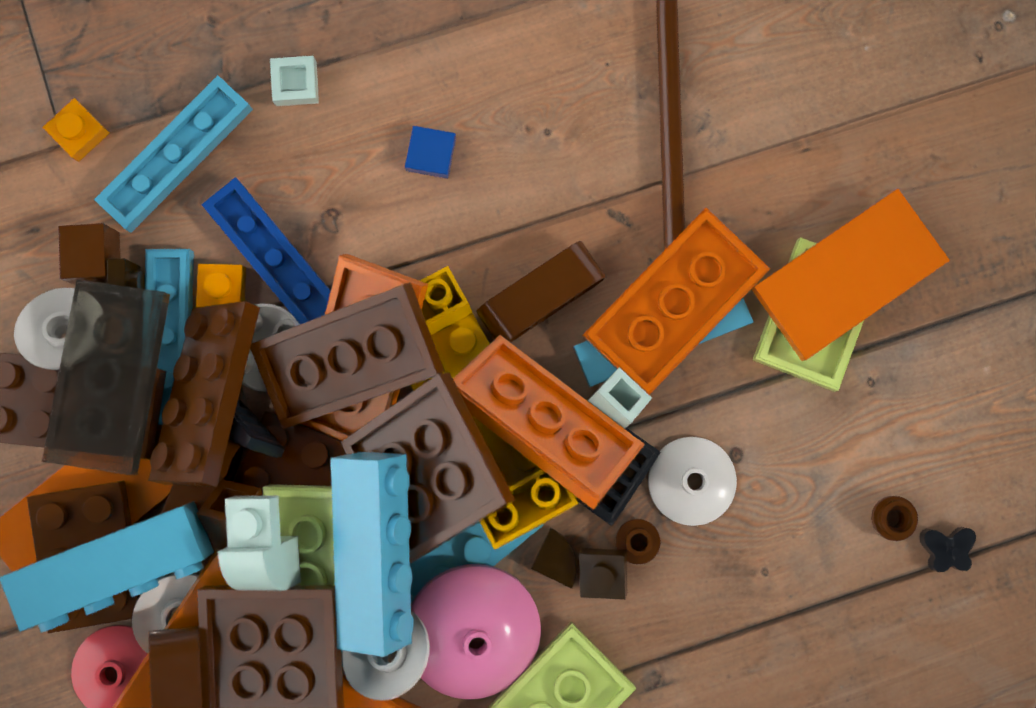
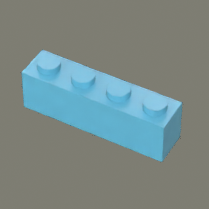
(371, 552)
(107, 566)

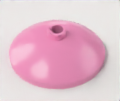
(473, 604)

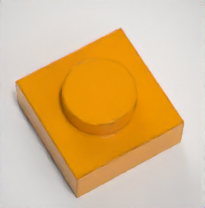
(76, 130)
(220, 284)

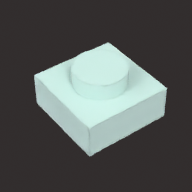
(294, 80)

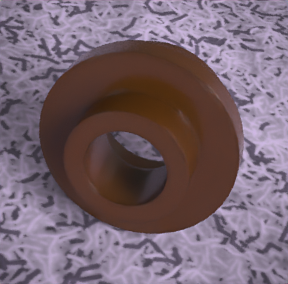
(907, 518)
(634, 527)

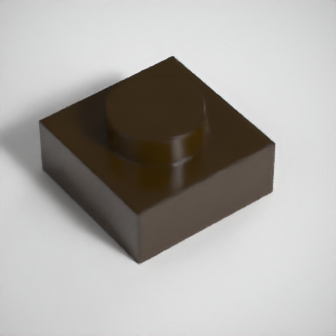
(125, 273)
(603, 573)

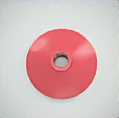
(105, 648)

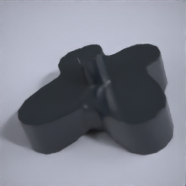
(948, 550)

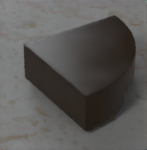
(556, 559)

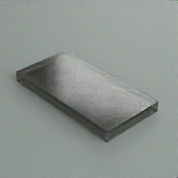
(106, 377)

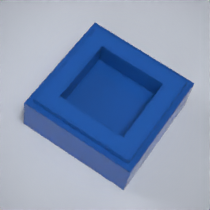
(430, 152)

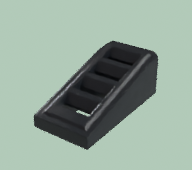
(252, 434)
(610, 514)

